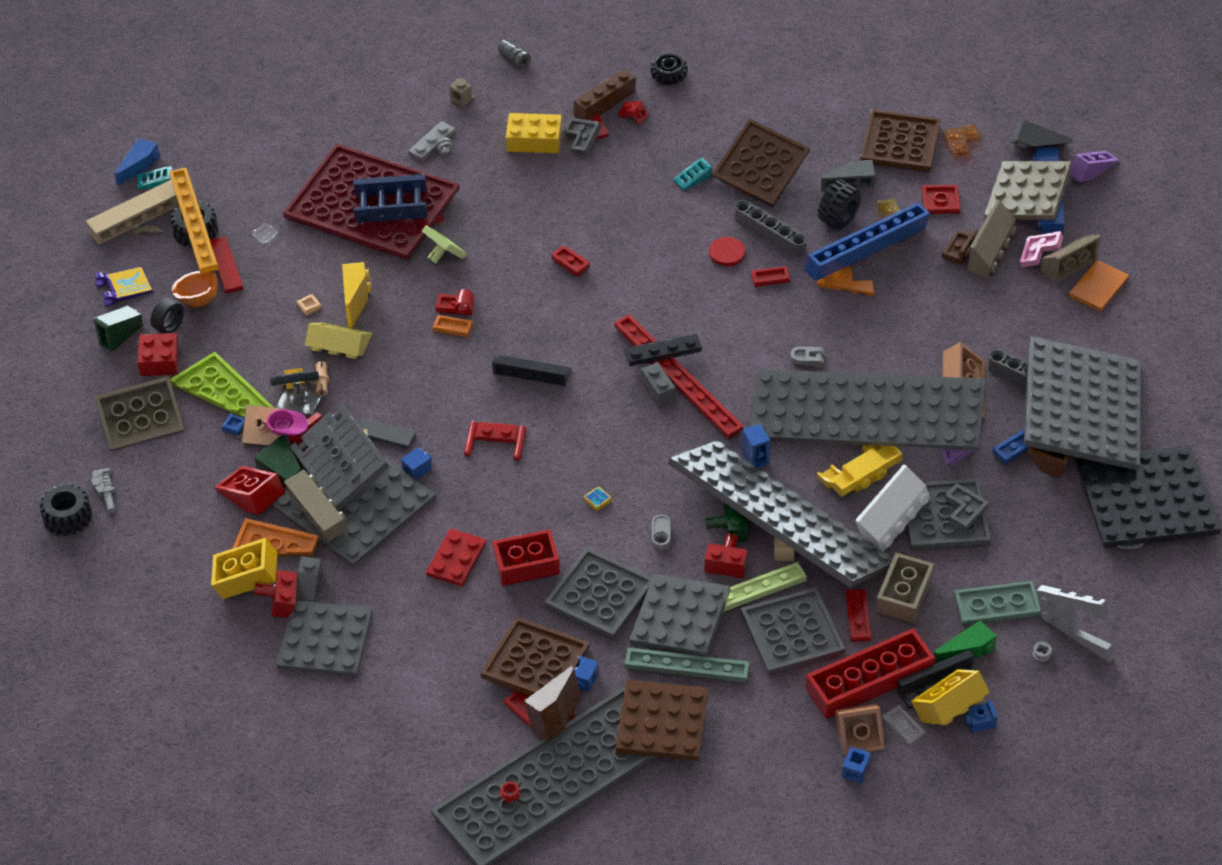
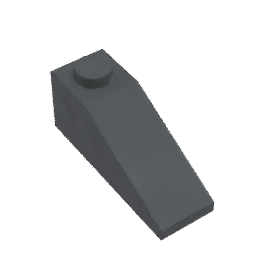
(856, 174)

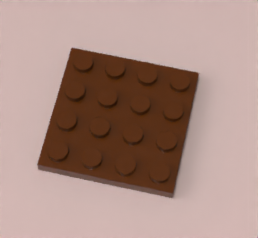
(900, 140)
(761, 162)
(532, 657)
(662, 720)

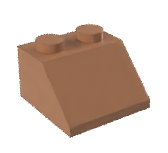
(860, 728)

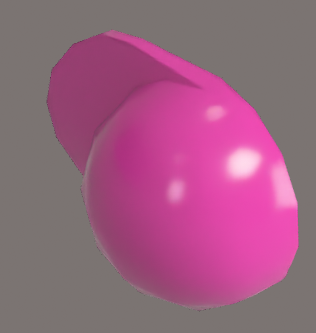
(287, 422)

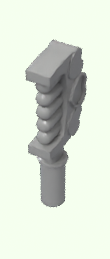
(103, 487)

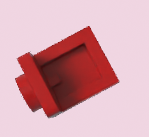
(634, 109)

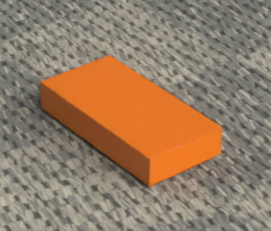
(452, 326)

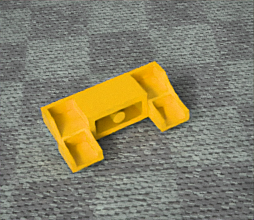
(862, 470)

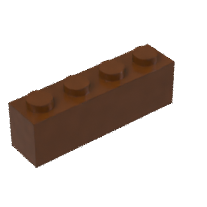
(605, 95)

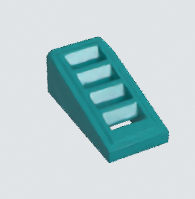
(703, 169)
(161, 174)

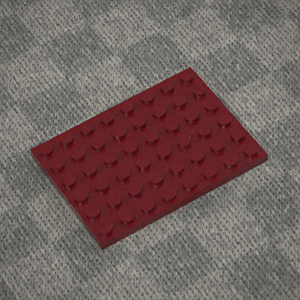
(330, 200)

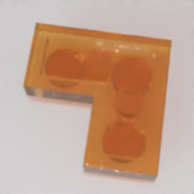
(958, 137)

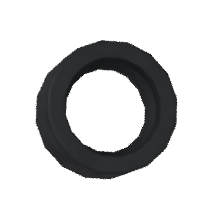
(160, 312)

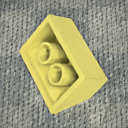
(337, 339)

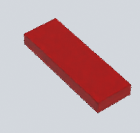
(858, 615)

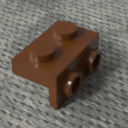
(959, 246)

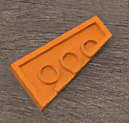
(284, 540)

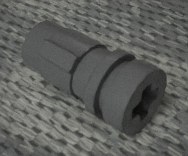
(517, 56)

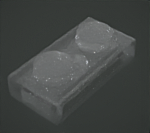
(904, 726)

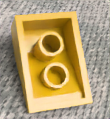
(355, 290)

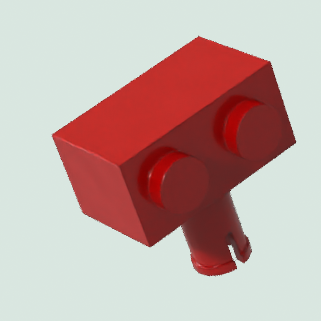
(726, 559)
(281, 592)

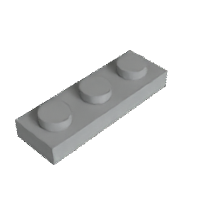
(427, 144)

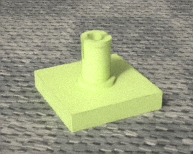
(443, 245)

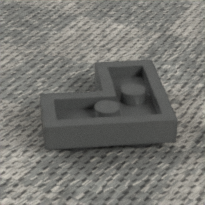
(585, 134)
(969, 506)

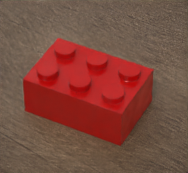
(526, 557)

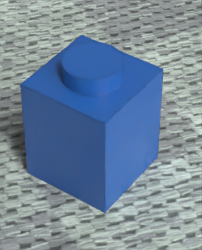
(416, 463)

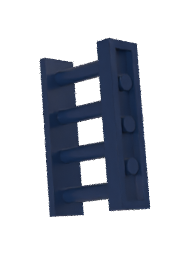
(390, 185)

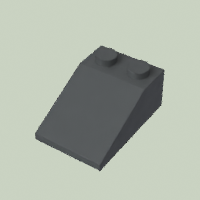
(1031, 135)

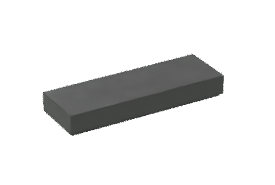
(388, 434)

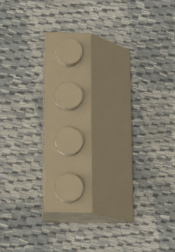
(992, 240)

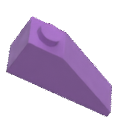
(1089, 165)

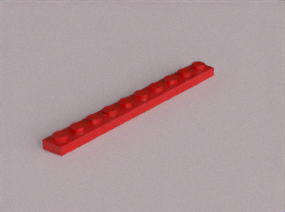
(683, 381)

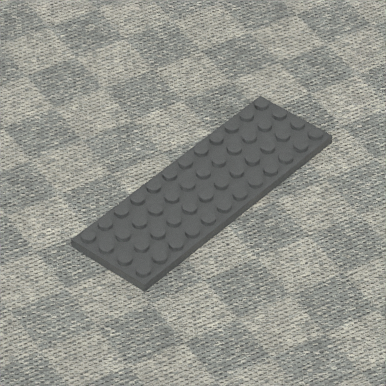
(869, 409)
(782, 513)
(552, 782)

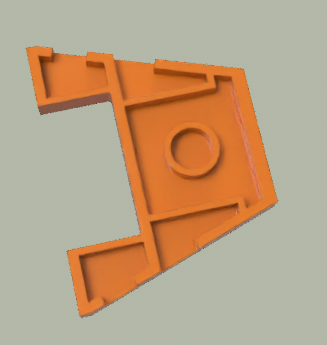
(843, 280)

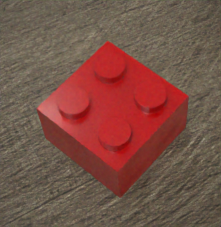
(158, 354)

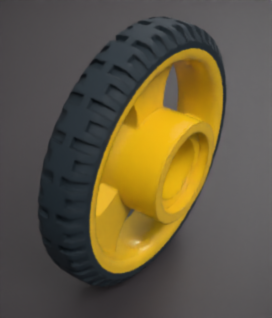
(292, 376)

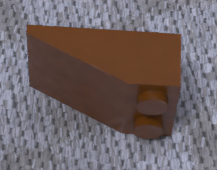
(553, 705)

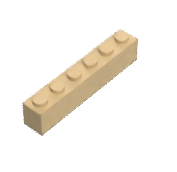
(132, 213)

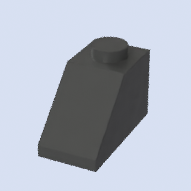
(308, 578)

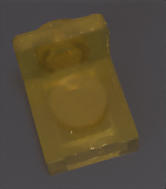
(887, 207)

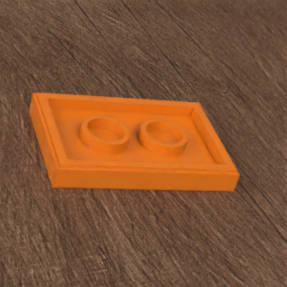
(1098, 285)

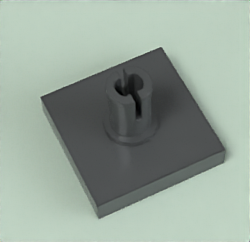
(300, 401)

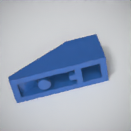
(138, 159)

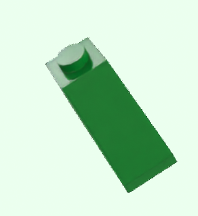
(977, 639)

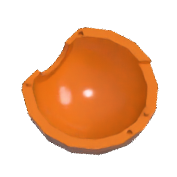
(196, 289)

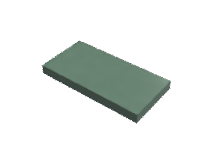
(997, 603)

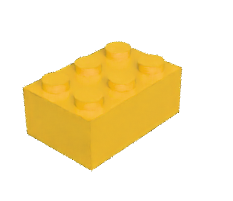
(533, 133)
(242, 566)
(950, 697)

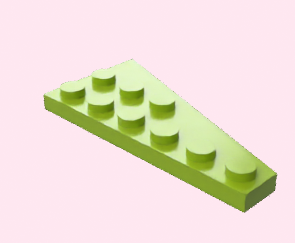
(219, 384)

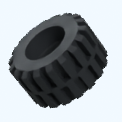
(839, 204)
(179, 228)
(68, 520)

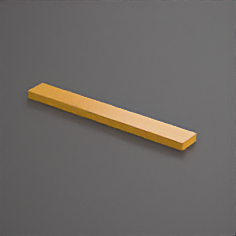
(193, 220)

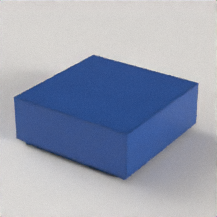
(234, 424)

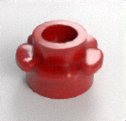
(510, 787)

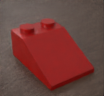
(251, 489)

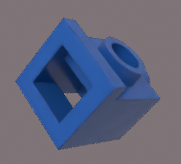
(586, 673)
(981, 717)
(856, 764)

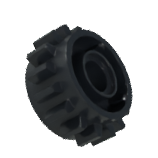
(669, 69)

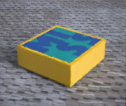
(597, 498)

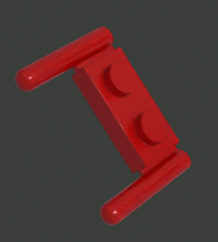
(498, 433)

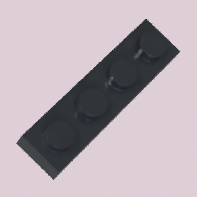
(663, 350)

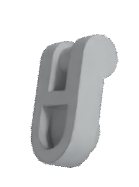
(800, 356)

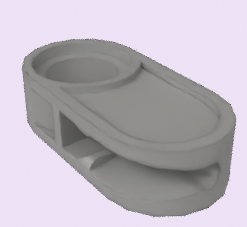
(661, 529)

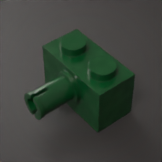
(731, 521)

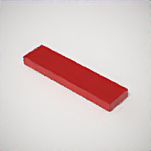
(226, 265)

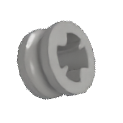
(444, 146)
(1039, 655)

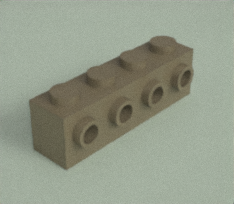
(316, 506)

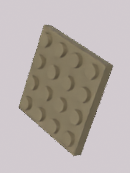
(1031, 188)

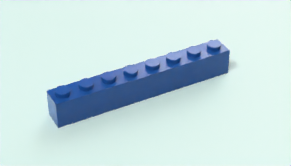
(866, 241)

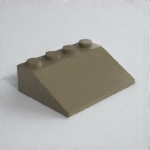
(139, 413)

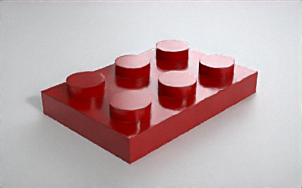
(456, 557)

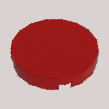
(727, 251)

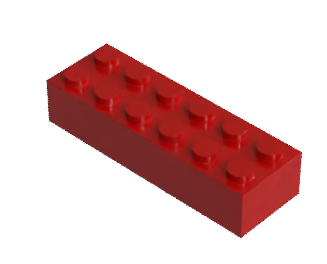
(868, 673)

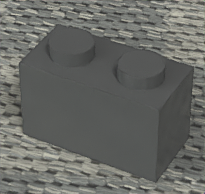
(658, 385)

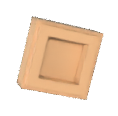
(308, 304)

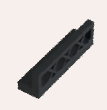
(531, 370)
(932, 674)

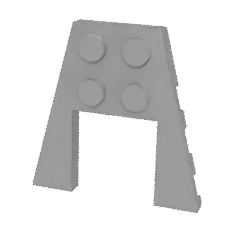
(1061, 612)

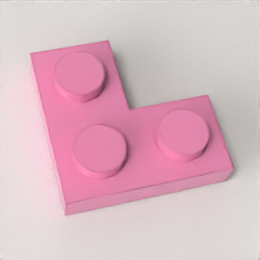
(1037, 245)

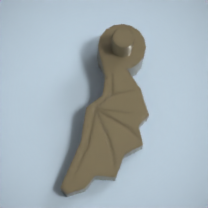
(146, 229)

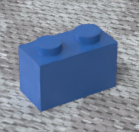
(756, 446)

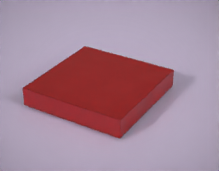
(941, 199)

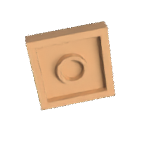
(256, 426)

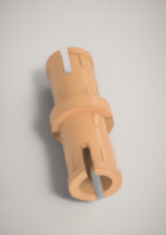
(321, 383)

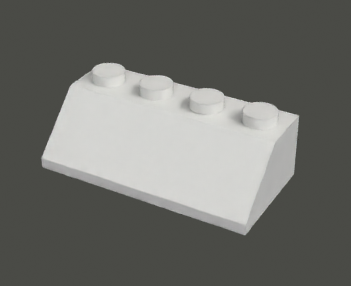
(892, 509)

